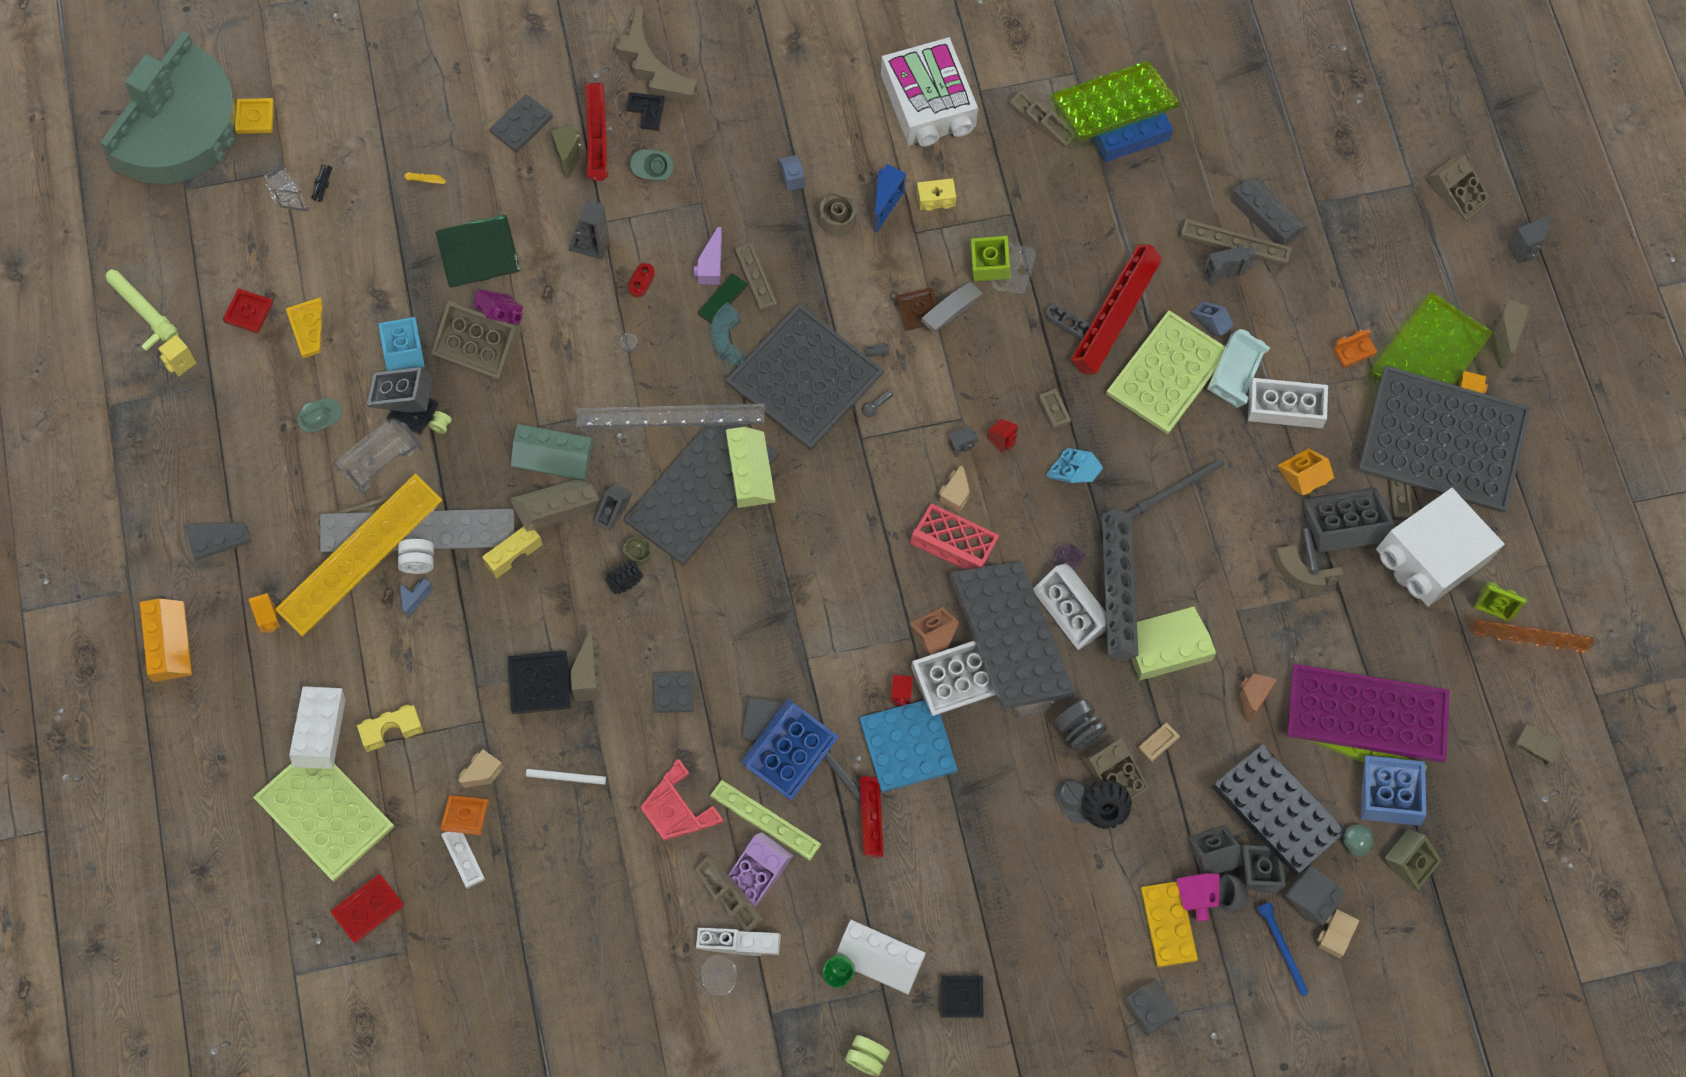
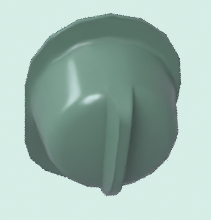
(652, 164)
(319, 415)

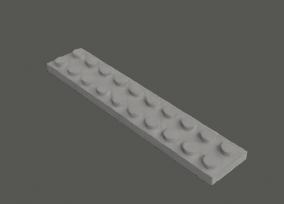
(443, 528)

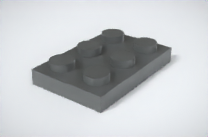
(521, 123)

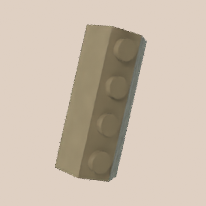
(555, 504)

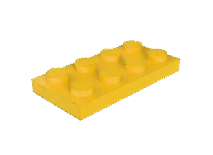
(1168, 925)

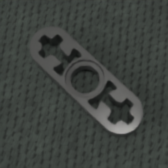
(1055, 320)

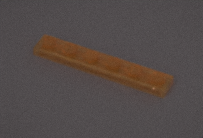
(1540, 637)

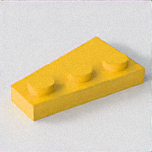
(307, 326)

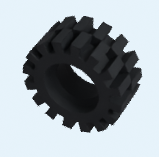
(624, 577)

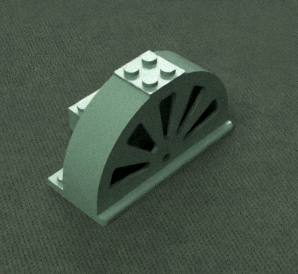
(176, 117)

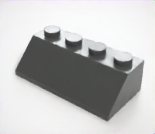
(1267, 212)

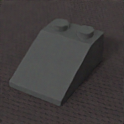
(401, 390)

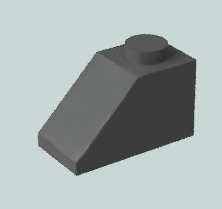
(612, 506)

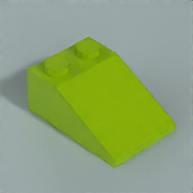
(1499, 601)

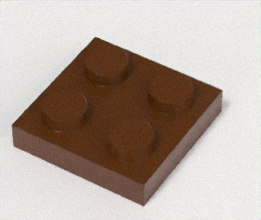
(915, 306)

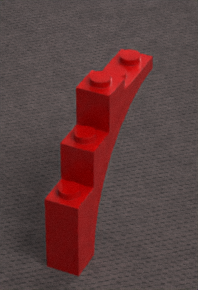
(597, 134)

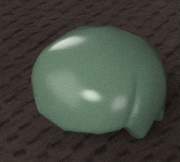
(1358, 840)

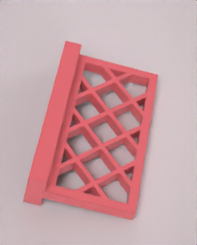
(948, 550)

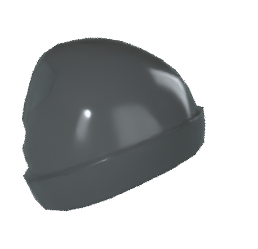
(1232, 893)

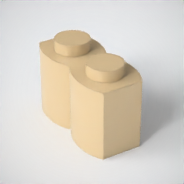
(1338, 933)

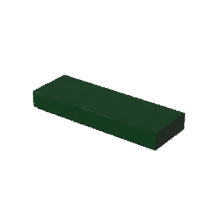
(726, 293)

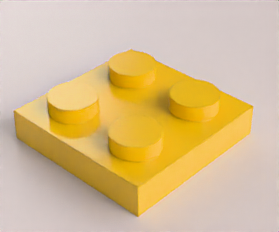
(254, 115)

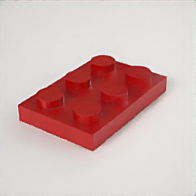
(367, 908)

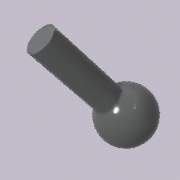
(869, 409)

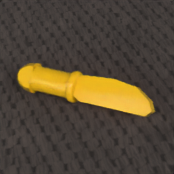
(431, 178)

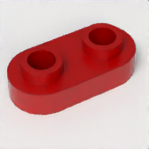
(642, 279)

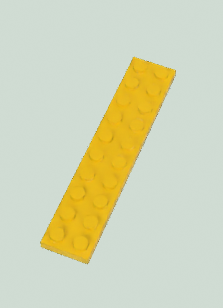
(359, 555)

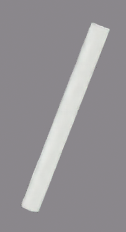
(566, 776)

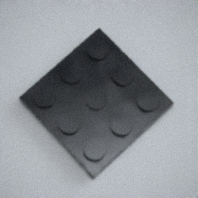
(539, 682)

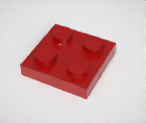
(248, 311)

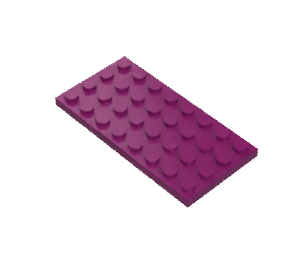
(1368, 713)

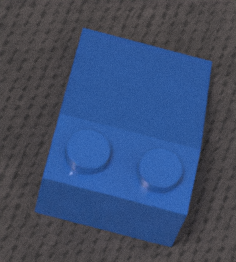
(889, 191)

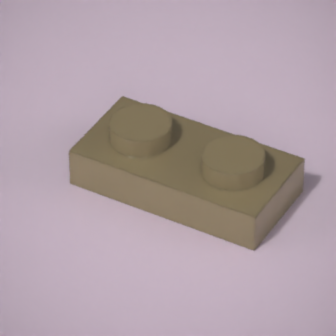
(1054, 409)

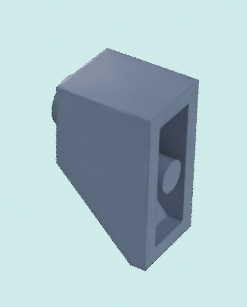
(792, 173)
(1212, 318)

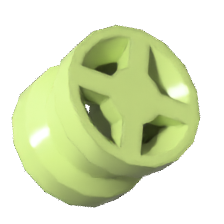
(440, 422)

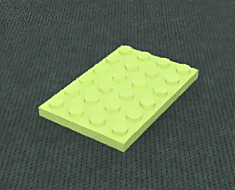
(1167, 372)
(324, 816)

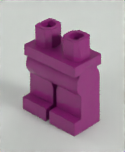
(498, 306)

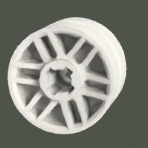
(415, 556)

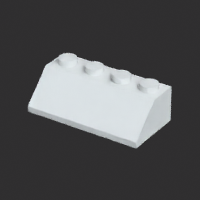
(1072, 605)
(881, 956)

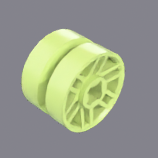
(867, 1056)

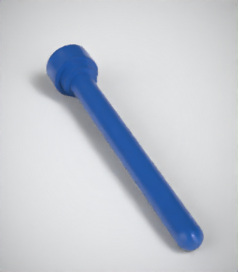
(1267, 913)

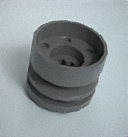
(1082, 727)

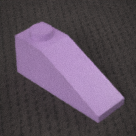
(709, 262)

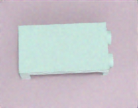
(1237, 367)

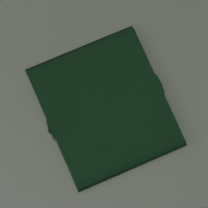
(477, 251)

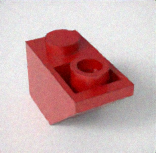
(1003, 435)

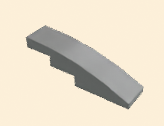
(951, 307)

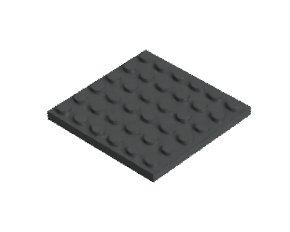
(805, 376)

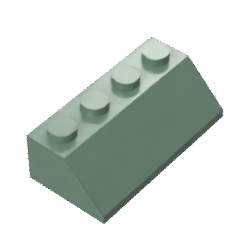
(551, 452)

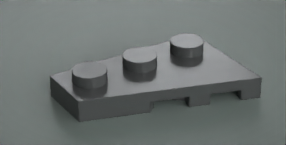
(215, 538)

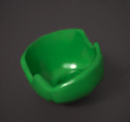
(838, 971)

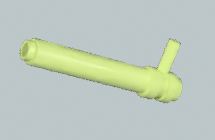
(158, 323)

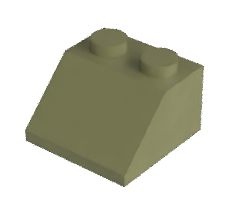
(567, 148)
(1413, 858)

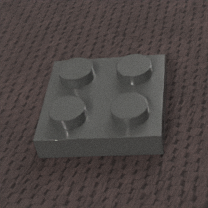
(673, 692)

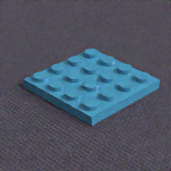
(907, 746)

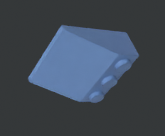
(1393, 790)

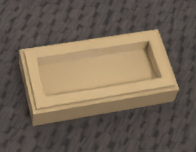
(1158, 742)

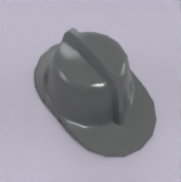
(1070, 796)

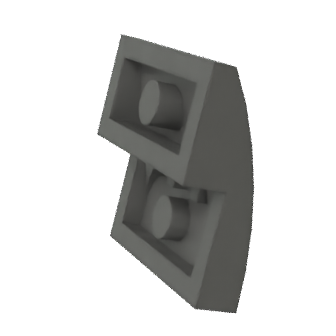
(758, 716)

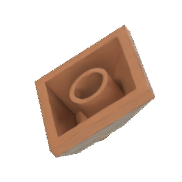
(935, 630)
(1254, 693)

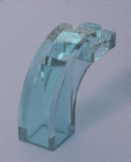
(722, 324)

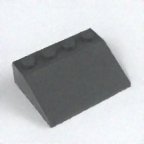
(1347, 519)

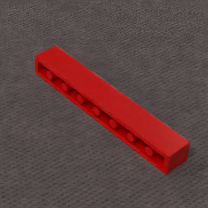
(1116, 309)

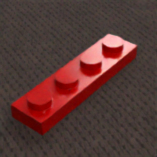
(871, 817)

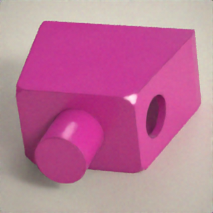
(1200, 893)

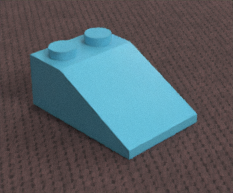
(401, 344)

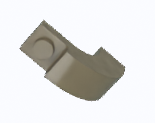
(1300, 575)

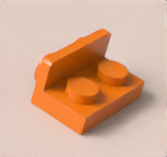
(1354, 348)

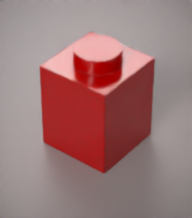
(901, 690)

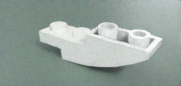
(738, 942)

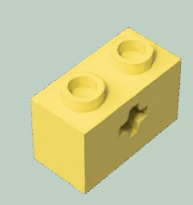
(936, 194)
(176, 356)

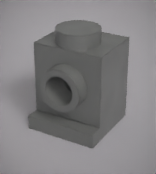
(962, 440)

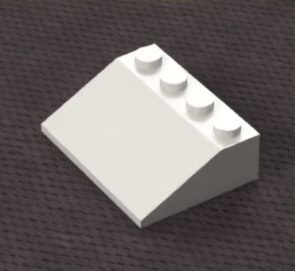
(952, 678)

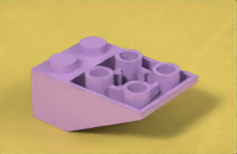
(759, 867)

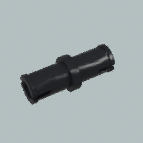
(321, 183)

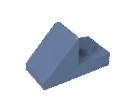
(412, 601)

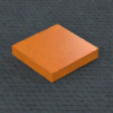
(464, 815)

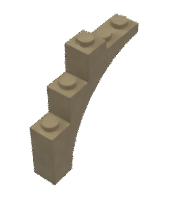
(647, 67)

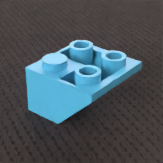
(1075, 467)

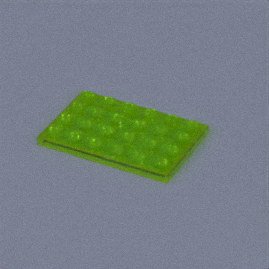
(1114, 100)
(1435, 342)

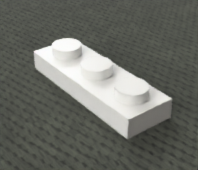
(463, 858)

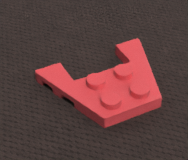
(670, 813)

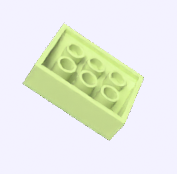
(1172, 643)

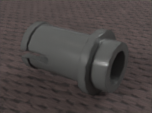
(877, 350)

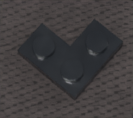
(650, 106)

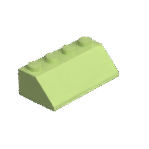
(750, 467)

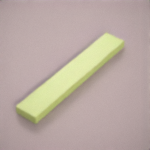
(765, 820)

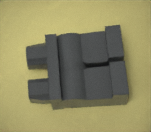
(1228, 263)

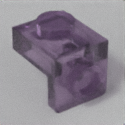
(1068, 555)

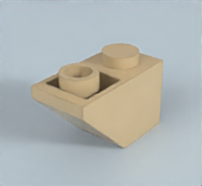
(956, 492)
(482, 771)

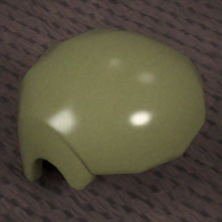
(636, 550)

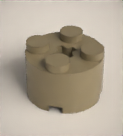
(838, 214)

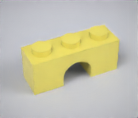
(500, 558)
(373, 730)

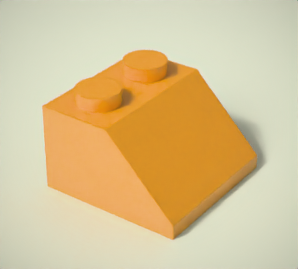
(1306, 471)

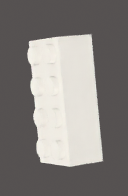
(1287, 403)
(317, 727)

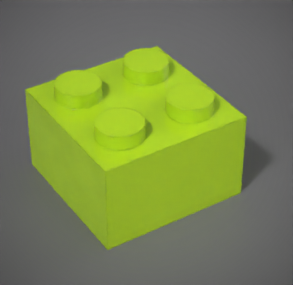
(990, 258)

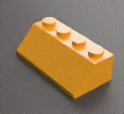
(165, 639)

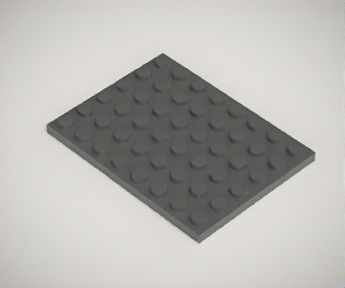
(1444, 438)

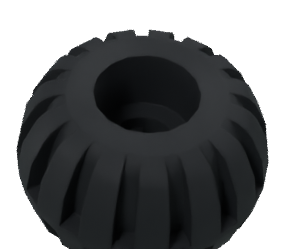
(1106, 804)

